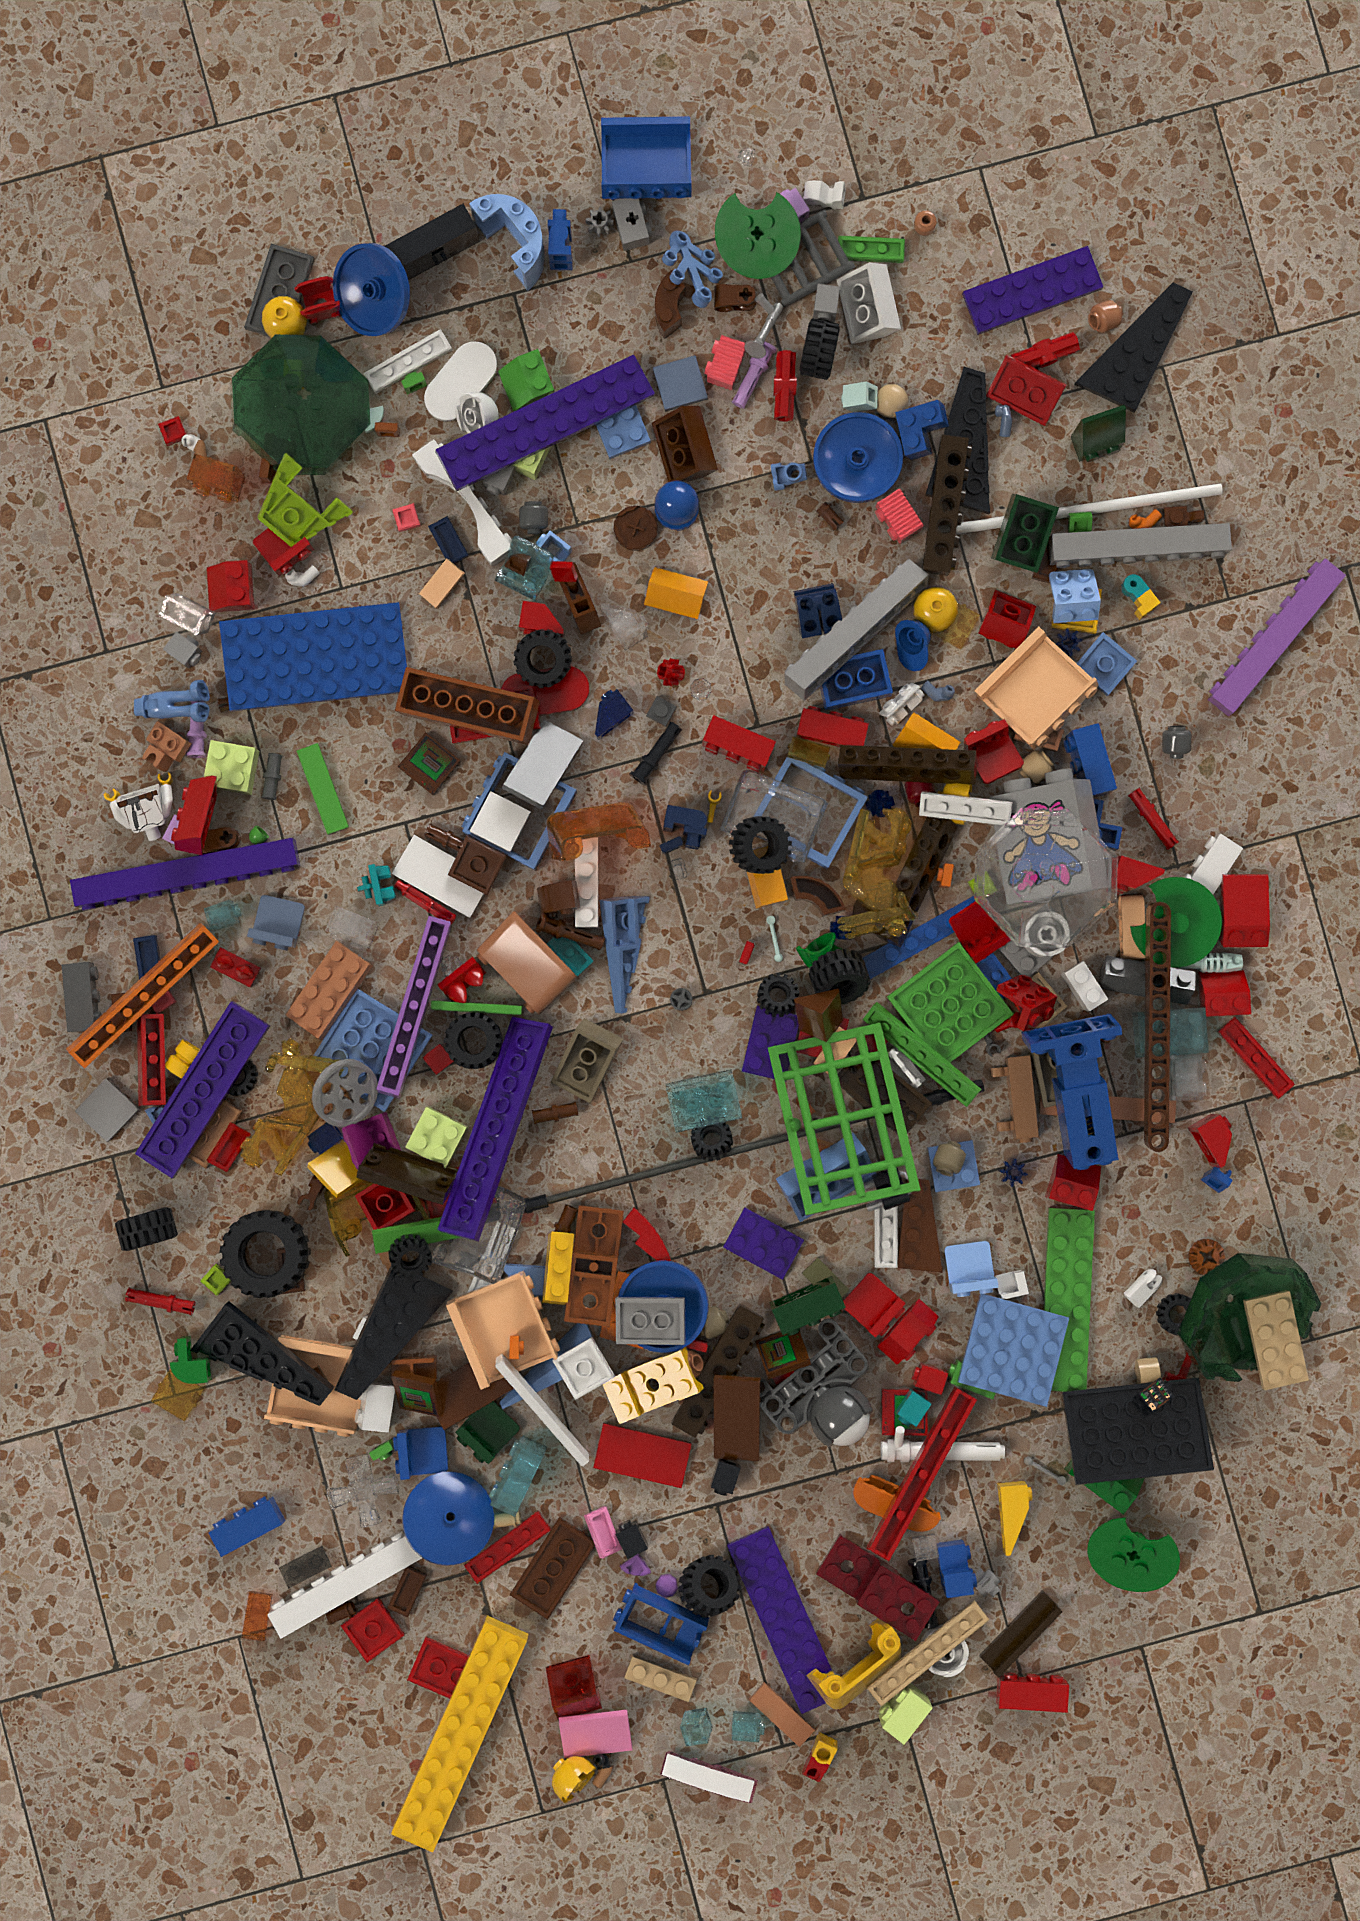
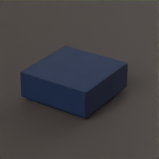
(671, 845)

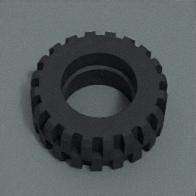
(235, 1261)

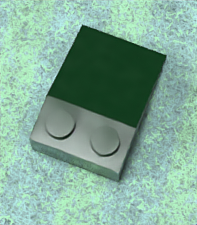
(1100, 434)

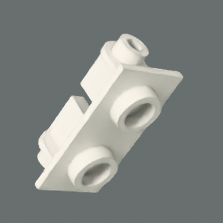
(908, 696)
(905, 1068)

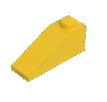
(1013, 1508)

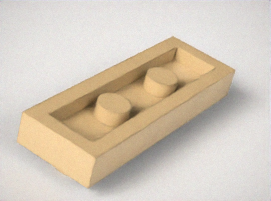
(660, 1678)

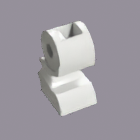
(820, 194)

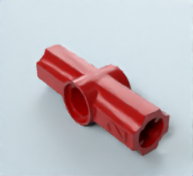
(1048, 351)
(785, 386)

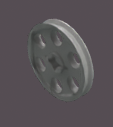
(336, 1095)

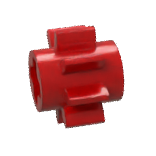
(671, 672)

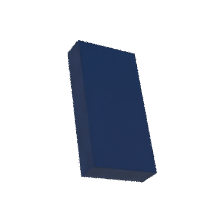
(448, 540)
(146, 953)

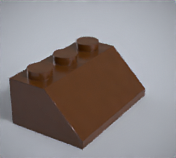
(684, 444)

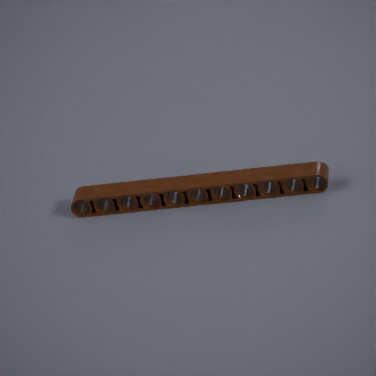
(1162, 1037)

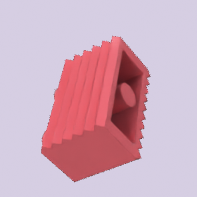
(726, 362)
(899, 516)

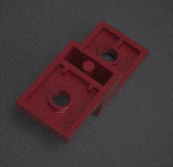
(877, 1587)

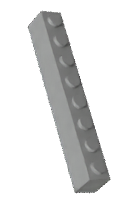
(1139, 544)
(855, 629)

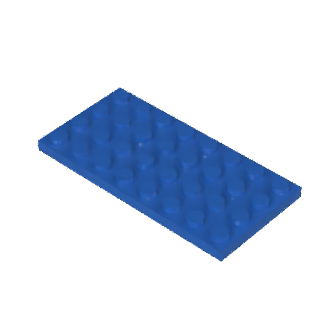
(313, 656)

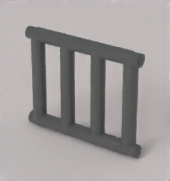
(827, 277)

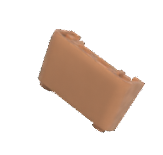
(526, 963)

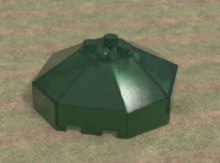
(280, 422)
(1218, 1330)

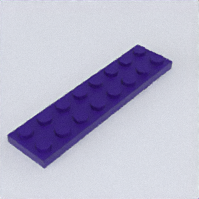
(202, 1089)
(781, 1614)

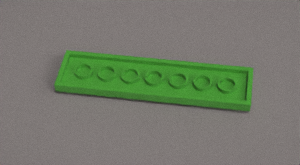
(1069, 1289)

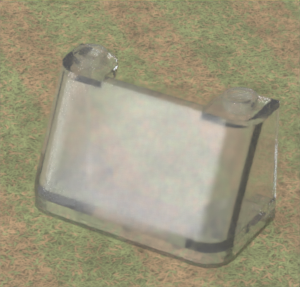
(770, 798)
(488, 1257)

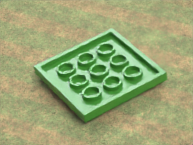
(950, 1003)

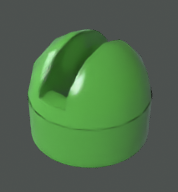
(258, 835)

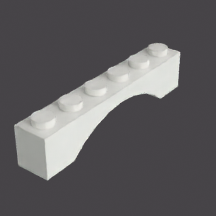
(490, 538)

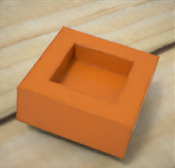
(944, 875)
(516, 1348)

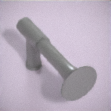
(755, 348)

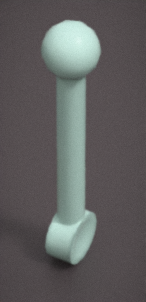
(771, 920)

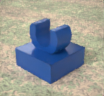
(1216, 1179)

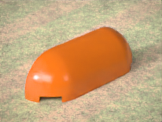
(876, 1494)

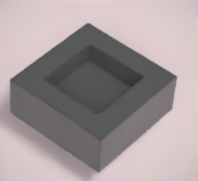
(661, 711)

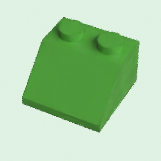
(526, 380)

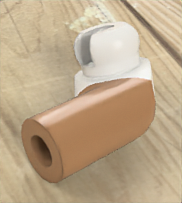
(194, 444)

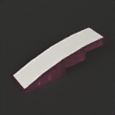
(709, 1777)

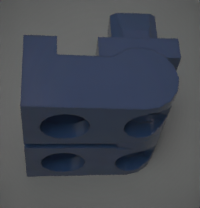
(816, 599)
(690, 820)

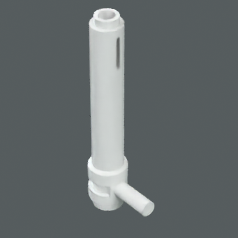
(904, 1450)

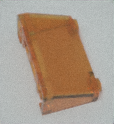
(569, 828)

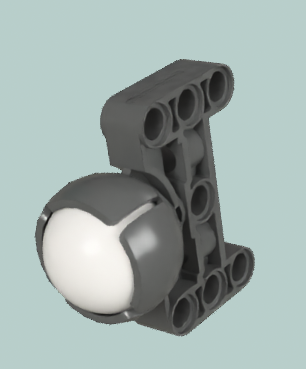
(837, 1409)

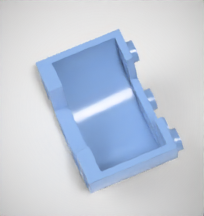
(500, 210)

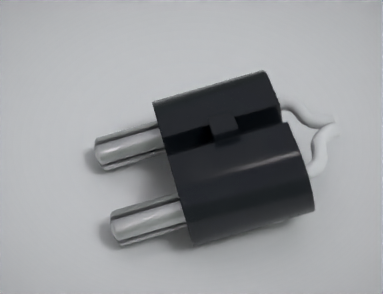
(881, 1181)

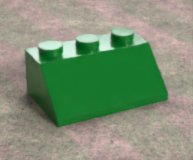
(1116, 1493)

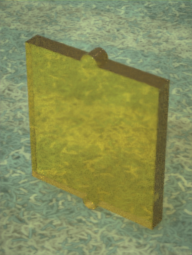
(961, 628)
(808, 752)
(177, 1396)

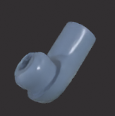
(1006, 420)
(938, 694)

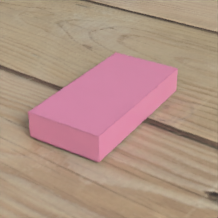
(602, 1532)

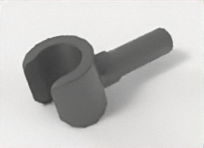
(990, 1043)

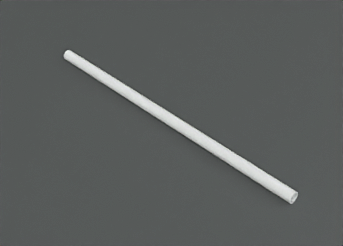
(1100, 507)

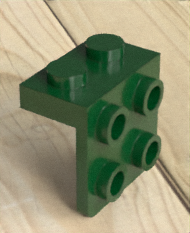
(487, 1432)

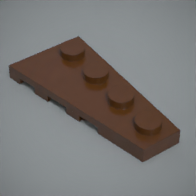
(918, 1232)

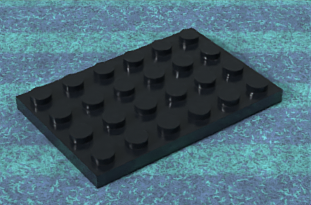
(1119, 1441)

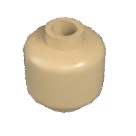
(1036, 766)

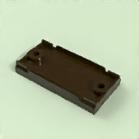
(910, 1099)
(407, 1173)

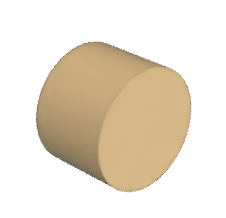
(1147, 1370)

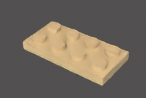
(1276, 1340)

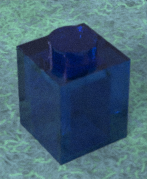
(324, 1138)

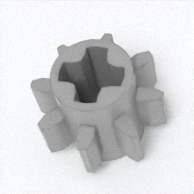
(595, 216)
(987, 1583)

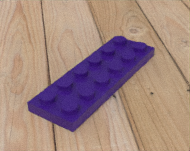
(1032, 290)

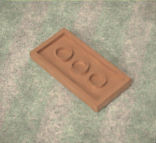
(329, 990)

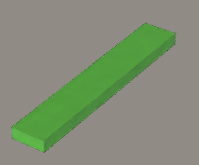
(923, 1055)

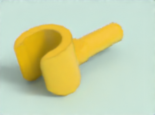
(713, 803)

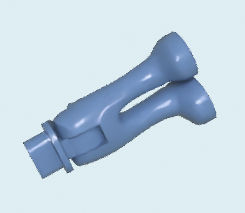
(161, 704)

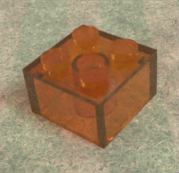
(215, 478)

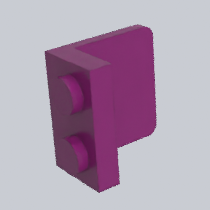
(365, 1133)

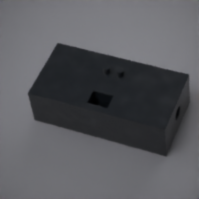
(435, 241)

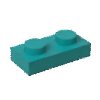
(571, 954)

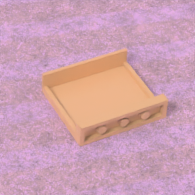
(1036, 689)
(495, 1313)
(336, 1411)

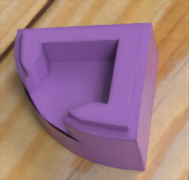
(635, 1566)

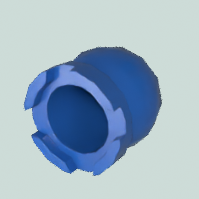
(676, 505)

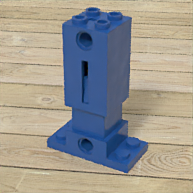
(1079, 1087)

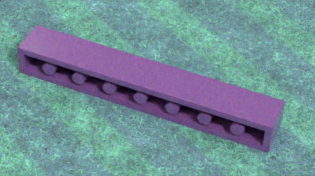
(1276, 637)
(414, 1007)

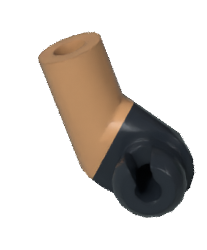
(604, 1769)

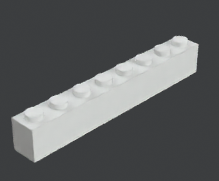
(342, 1585)

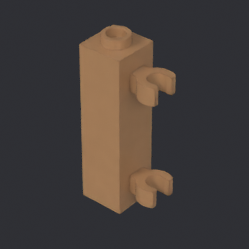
(1021, 1098)

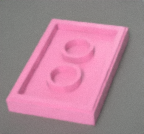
(595, 1733)

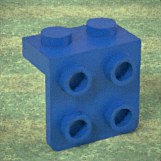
(421, 1451)

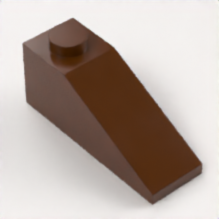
(580, 604)

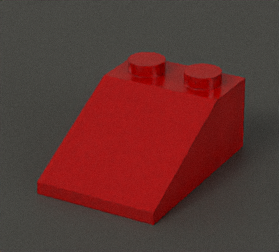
(1245, 910)

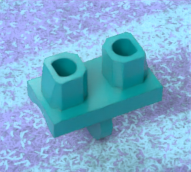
(381, 894)

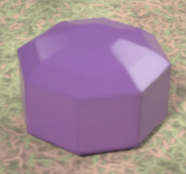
(666, 1585)

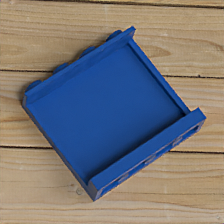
(646, 157)

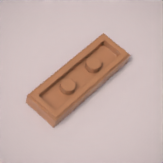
(782, 1714)

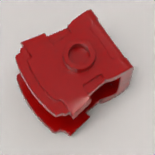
(316, 290)

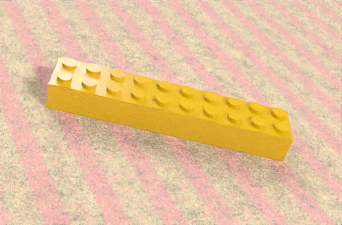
(459, 1734)

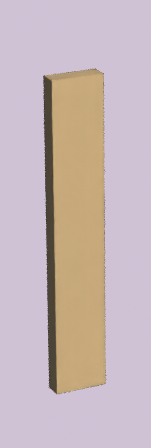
(927, 1653)

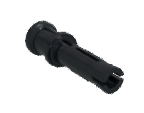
(650, 761)
(923, 1580)

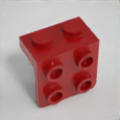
(279, 553)
(994, 751)
(977, 932)
(1032, 997)
(873, 1305)

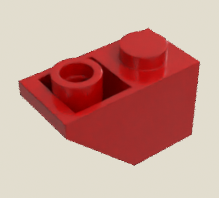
(536, 617)

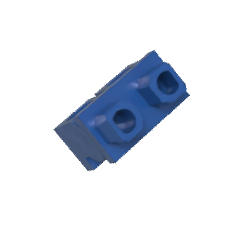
(559, 241)

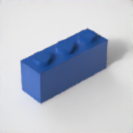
(246, 1525)

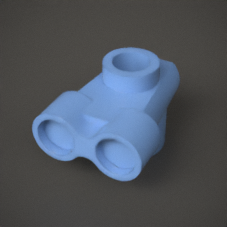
(783, 474)

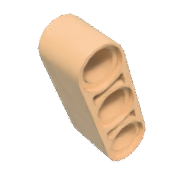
(1131, 913)

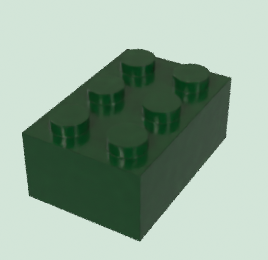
(1024, 532)
(807, 1306)

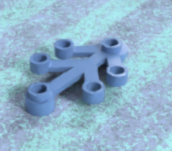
(682, 244)

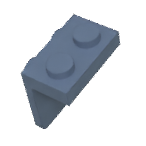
(277, 922)

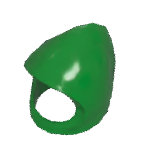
(818, 947)

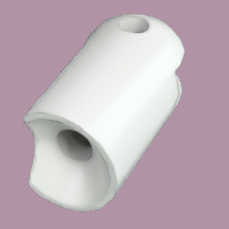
(1143, 1287)

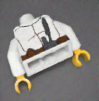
(143, 808)

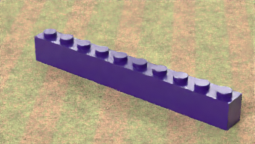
(185, 873)

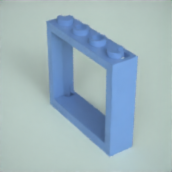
(838, 783)
(490, 785)

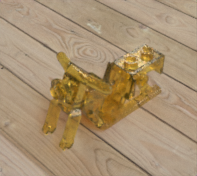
(866, 880)
(298, 1114)

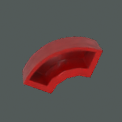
(908, 1331)

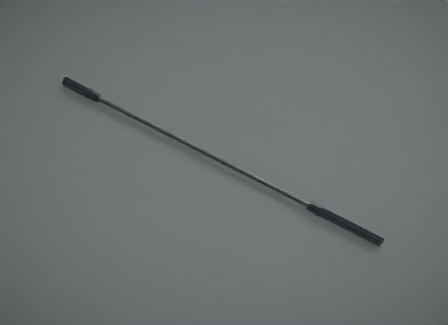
(936, 1097)

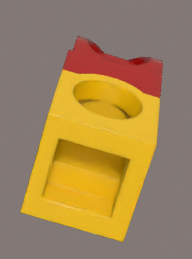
(820, 1757)

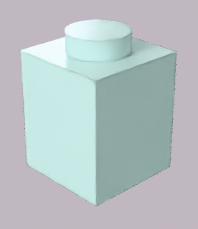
(859, 396)

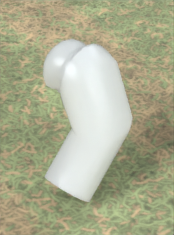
(302, 579)

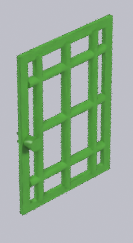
(843, 1118)

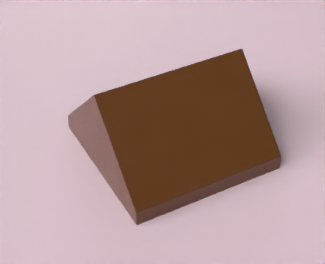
(819, 1013)

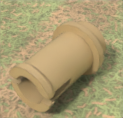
(506, 1519)

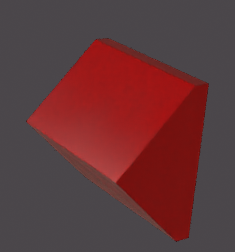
(384, 1205)

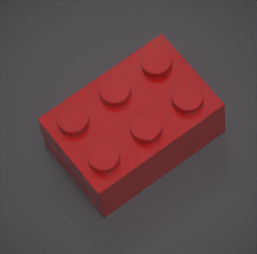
(738, 744)

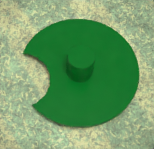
(758, 240)
(1194, 920)
(1130, 1559)

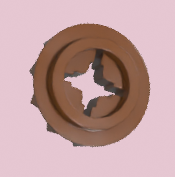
(1196, 1258)

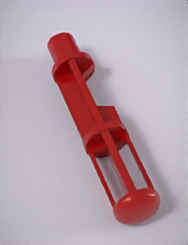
(425, 902)

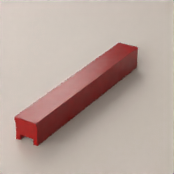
(921, 1473)

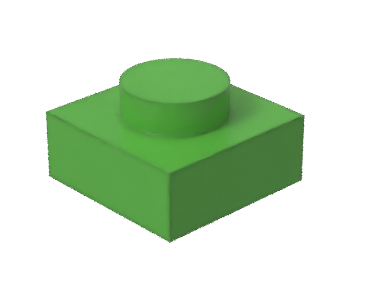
(413, 382)
(1080, 522)
(382, 1451)

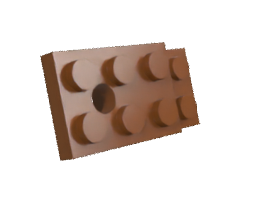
(594, 1265)

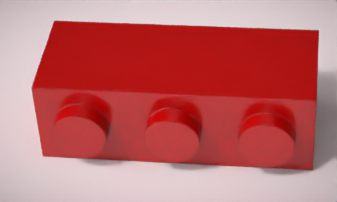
(831, 728)
(1032, 1693)

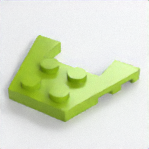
(290, 514)

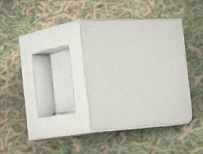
(1011, 1284)

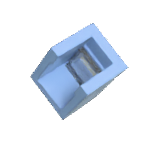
(555, 545)

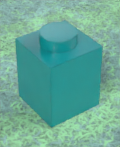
(912, 1408)

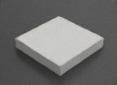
(500, 821)
(583, 1368)

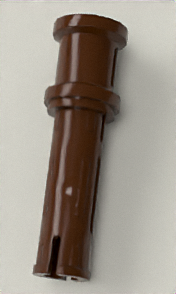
(560, 929)

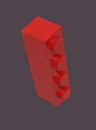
(151, 1060)

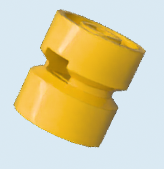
(181, 1061)

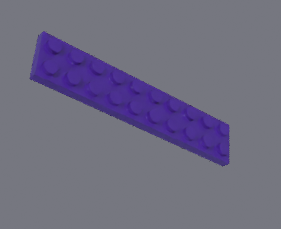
(544, 422)
(495, 1129)

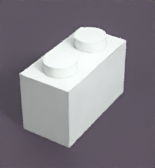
(1084, 986)
(376, 1407)

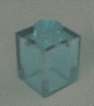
(222, 915)
(747, 1726)
(696, 1727)

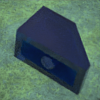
(611, 712)

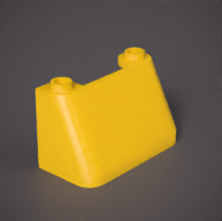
(841, 1690)

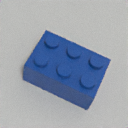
(858, 681)
(1090, 759)

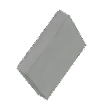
(107, 1110)

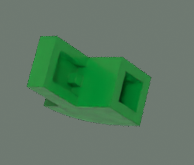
(188, 1369)

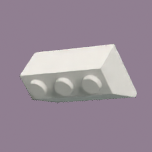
(868, 303)

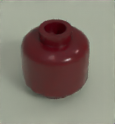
(914, 791)

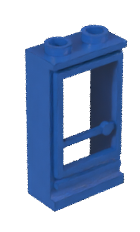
(686, 1638)

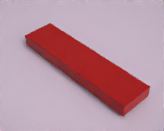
(1255, 1057)
(507, 1547)

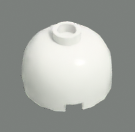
(475, 411)

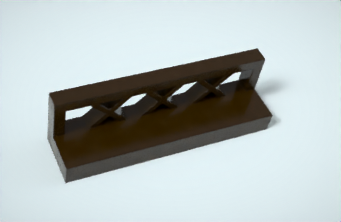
(1020, 1633)

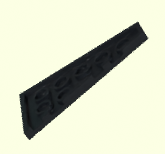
(1130, 362)
(969, 420)
(391, 1323)
(254, 1352)

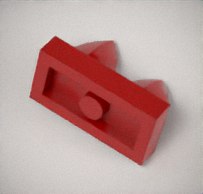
(235, 967)
(456, 983)

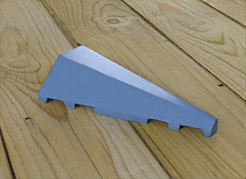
(621, 929)
(546, 1373)

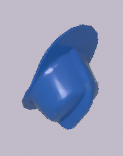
(912, 644)

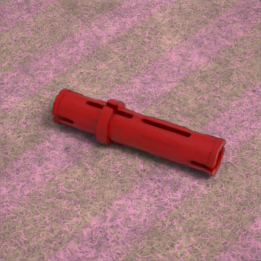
(1147, 810)
(156, 1300)

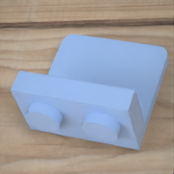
(1074, 596)
(970, 1268)

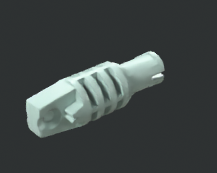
(1218, 962)

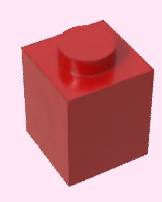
(929, 1378)

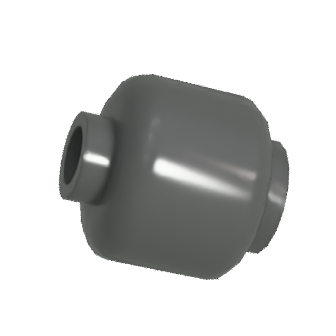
(533, 517)
(1176, 741)

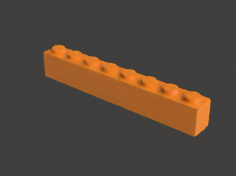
(142, 995)

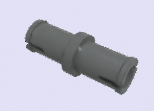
(272, 776)

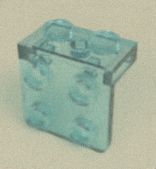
(537, 573)

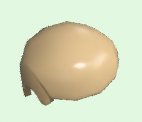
(891, 399)

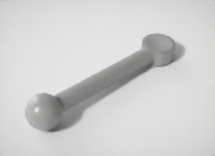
(1060, 1479)

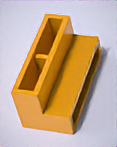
(675, 593)
(923, 734)
(767, 888)

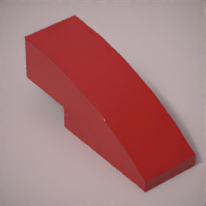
(649, 1238)

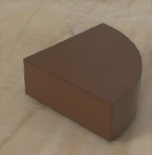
(518, 563)

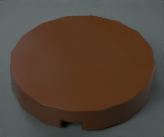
(635, 528)

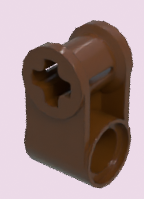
(731, 298)
(216, 840)

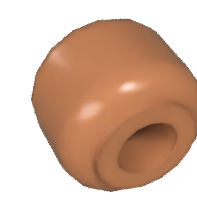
(925, 223)

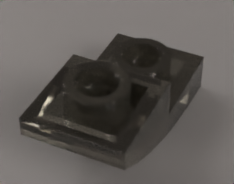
(305, 1567)

